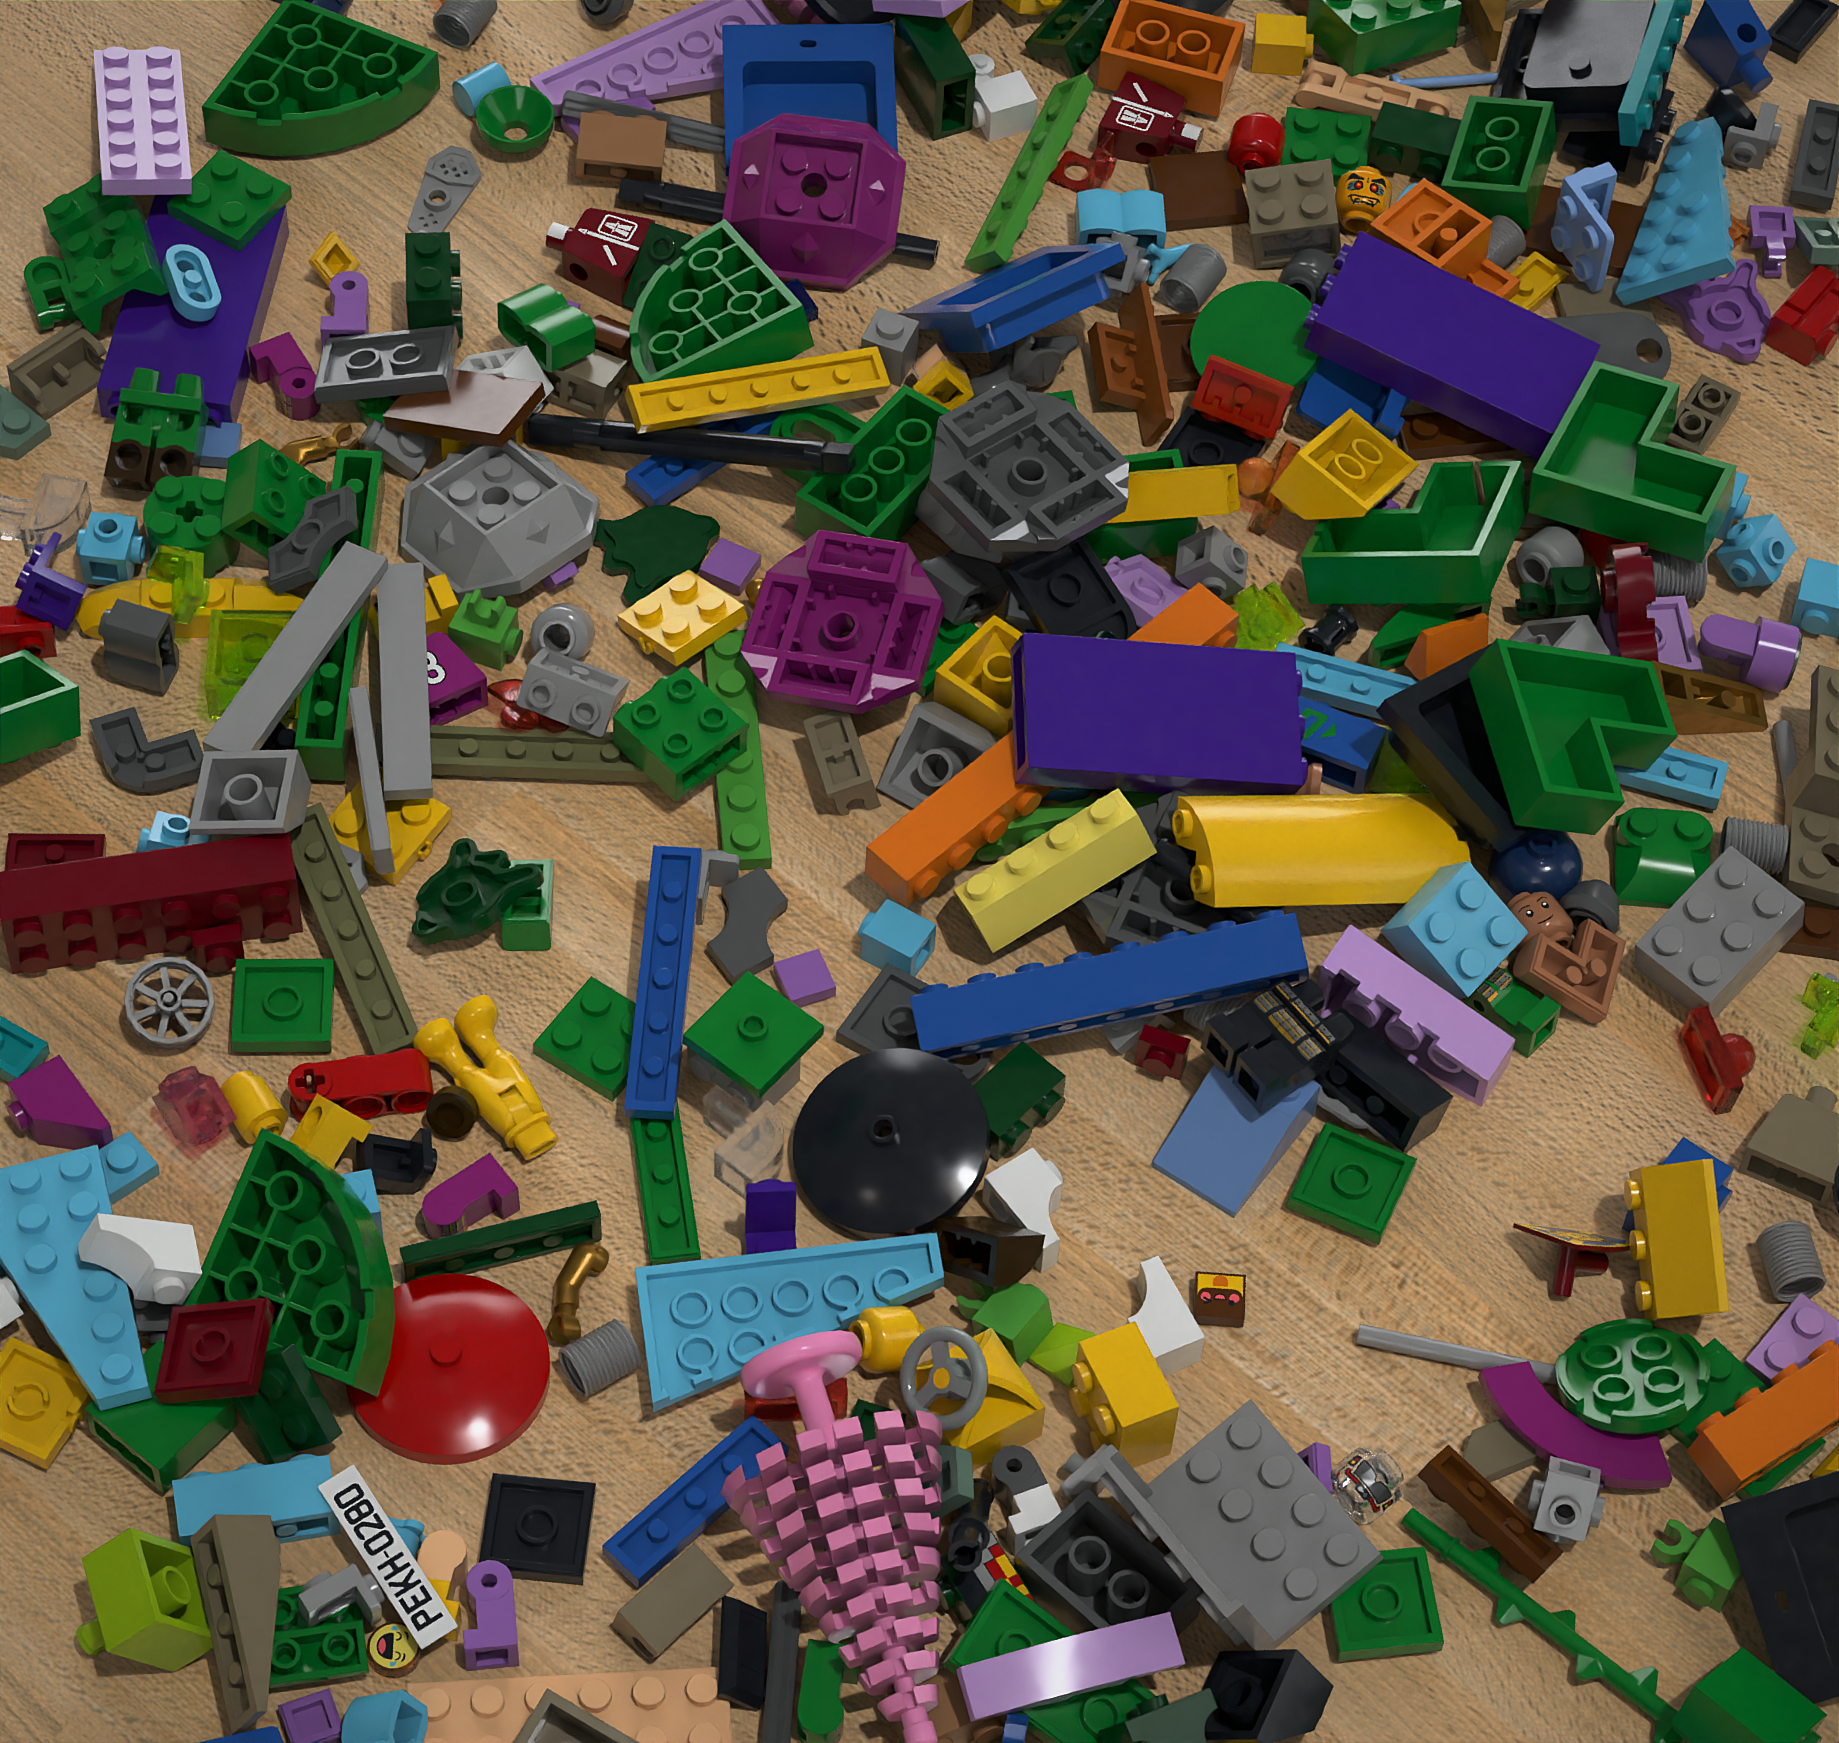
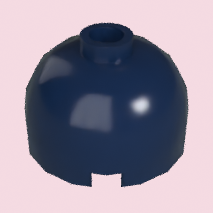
(1538, 863)

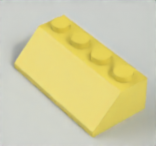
(1055, 870)

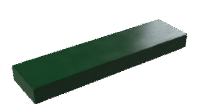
(503, 1242)

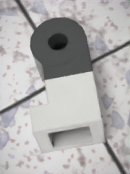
(1025, 1492)

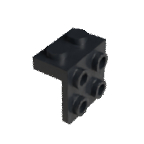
(1629, 162)

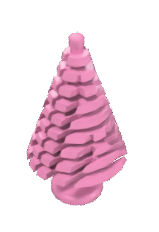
(852, 1523)

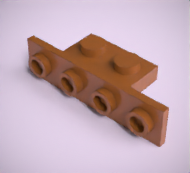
(1131, 365)

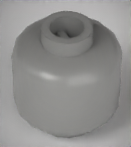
(1548, 549)
(574, 622)

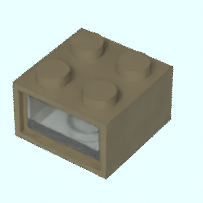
(1292, 211)

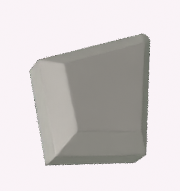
(1083, 1475)

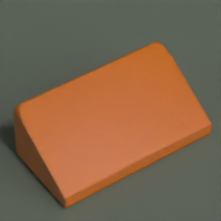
(1447, 644)

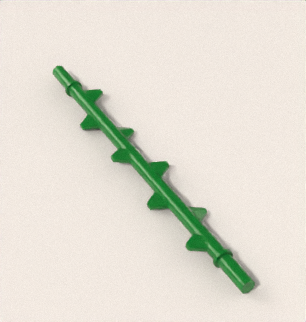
(1559, 1626)

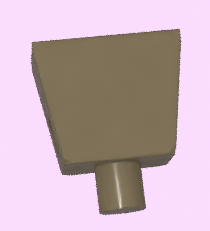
(1797, 1147)

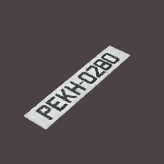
(387, 1557)

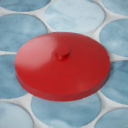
(460, 1372)

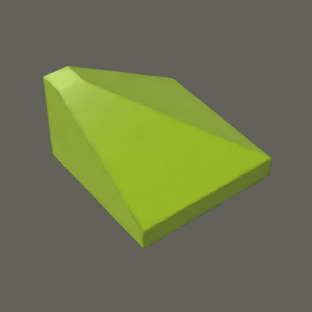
(1059, 1352)

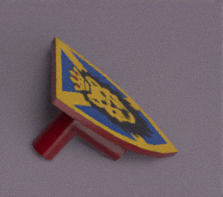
(1570, 1257)

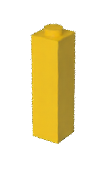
(1181, 493)

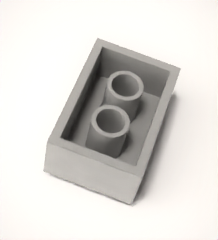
(1719, 933)

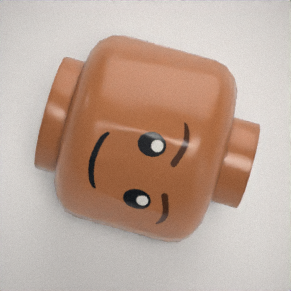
(1542, 914)

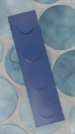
(665, 478)
(687, 1505)

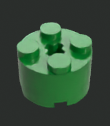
(189, 516)

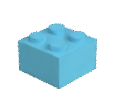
(1455, 930)

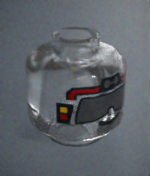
(1367, 1484)

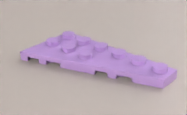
(659, 60)

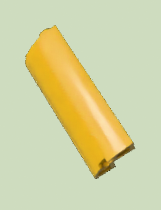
(1315, 847)

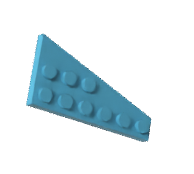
(721, 1312)

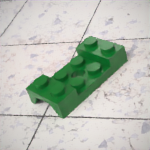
(90, 229)

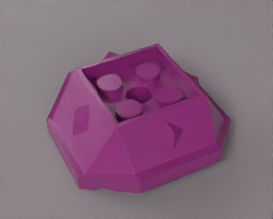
(826, 237)
(836, 588)

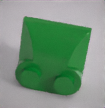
(1658, 855)

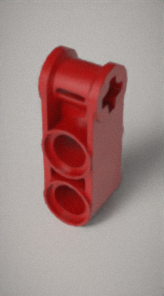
(365, 1084)

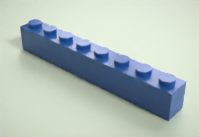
(1110, 986)

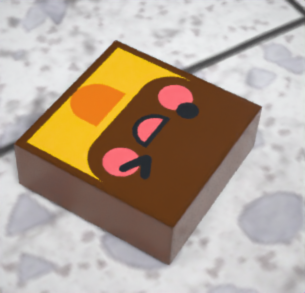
(1219, 1299)

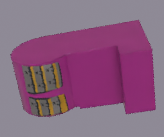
(289, 372)
(469, 1198)

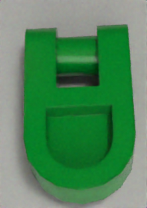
(47, 281)

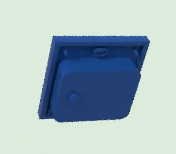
(808, 72)
(1019, 297)

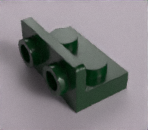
(1073, 33)
(289, 1408)

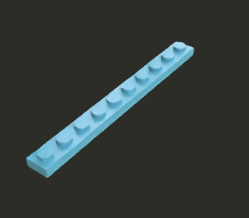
(1364, 688)

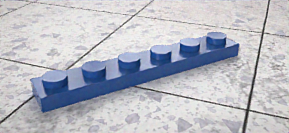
(663, 983)

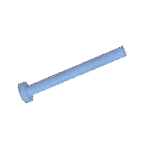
(1443, 81)

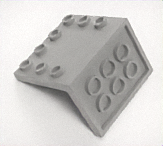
(1247, 1528)

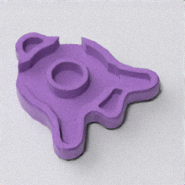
(1724, 313)

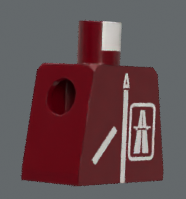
(1147, 121)
(600, 251)

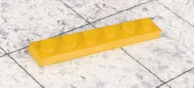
(757, 389)

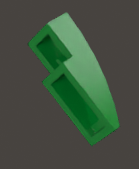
(1400, 633)

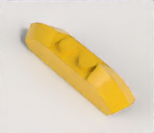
(157, 595)

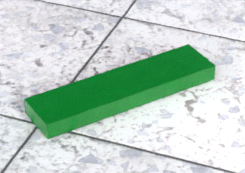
(665, 1190)

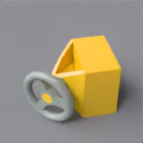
(971, 1391)

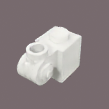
(1001, 103)

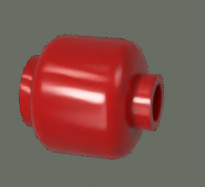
(1256, 142)

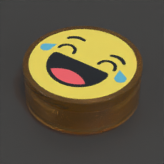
(393, 1650)

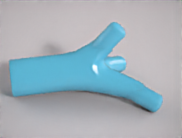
(1162, 259)

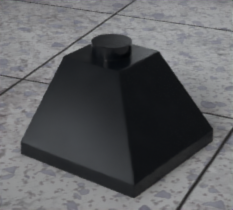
(1264, 1696)

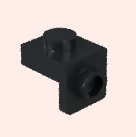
(396, 1162)

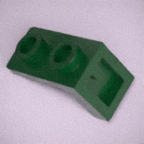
(659, 248)

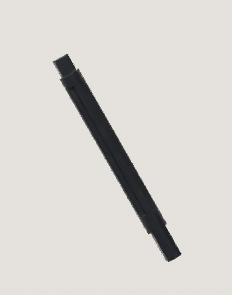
(709, 207)
(692, 444)

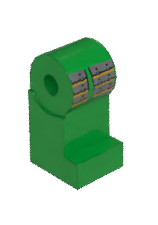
(1515, 1010)
(819, 1700)

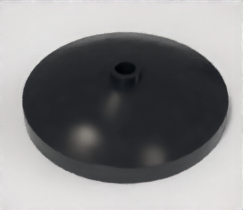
(920, 1170)

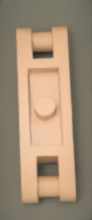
(1362, 93)

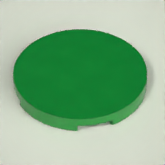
(1259, 329)
(1633, 1376)

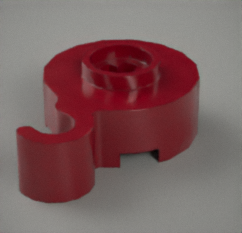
(1625, 591)

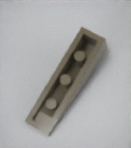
(239, 1587)

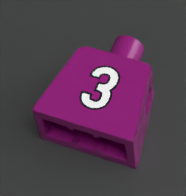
(453, 681)

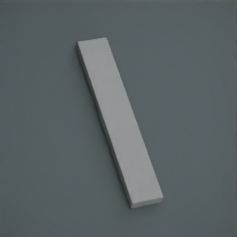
(297, 651)
(404, 683)

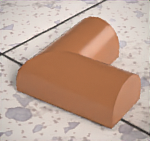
(1574, 978)

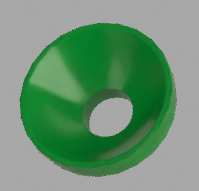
(515, 108)

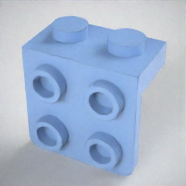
(1581, 223)

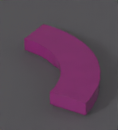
(1553, 1431)

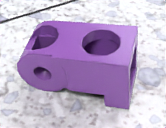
(349, 307)
(492, 1602)

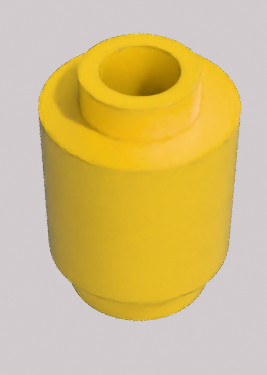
(253, 1105)

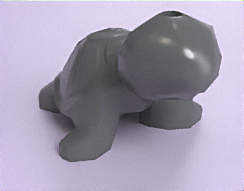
(1025, 365)

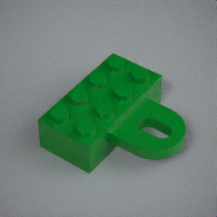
(889, 470)

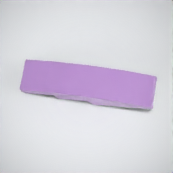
(1070, 1666)

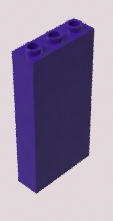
(161, 339)
(1448, 344)
(1156, 717)

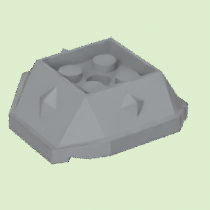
(496, 519)

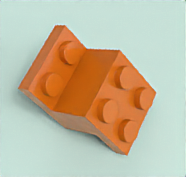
(1446, 235)

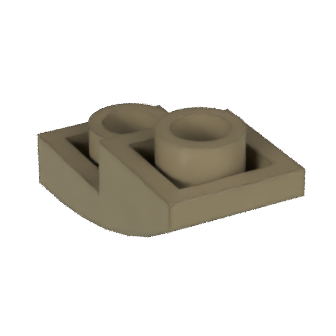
(1703, 415)

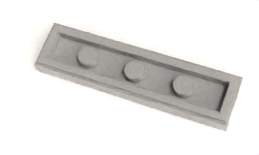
(371, 780)

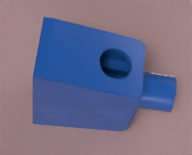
(1730, 44)

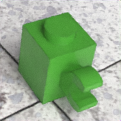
(486, 630)
(1015, 1313)
(1709, 1562)

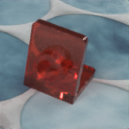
(1099, 167)

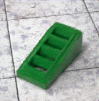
(529, 918)

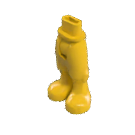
(501, 1087)

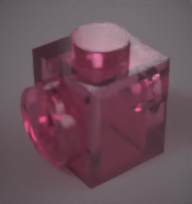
(193, 1106)

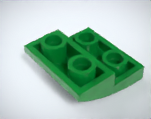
(316, 1653)

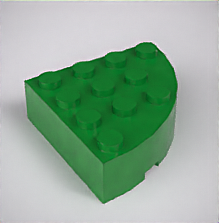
(318, 85)
(715, 312)
(317, 1256)

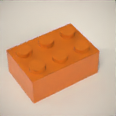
(1175, 49)

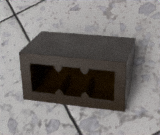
(987, 1249)

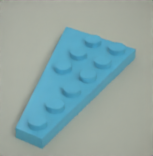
(1686, 220)
(81, 1304)

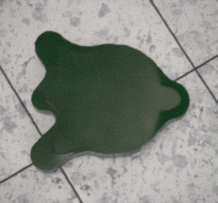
(654, 547)
(470, 893)

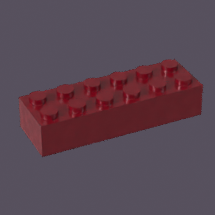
(147, 901)

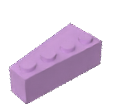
(1414, 1016)

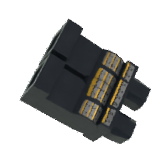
(1276, 1041)

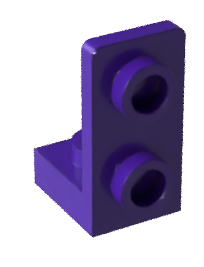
(45, 591)
(770, 1216)

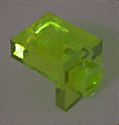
(185, 573)
(1823, 998)

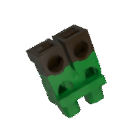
(157, 431)

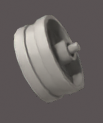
(169, 1003)

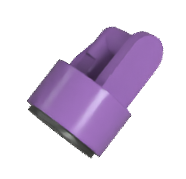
(1763, 650)

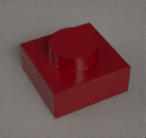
(217, 948)
(1162, 1052)

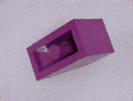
(57, 1108)

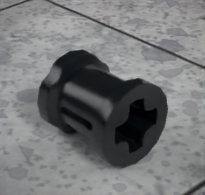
(1329, 631)

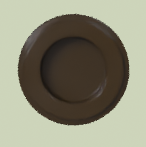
(452, 1112)

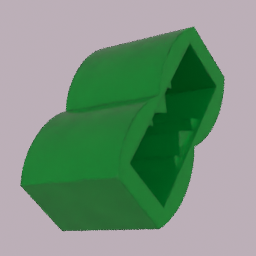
(547, 325)

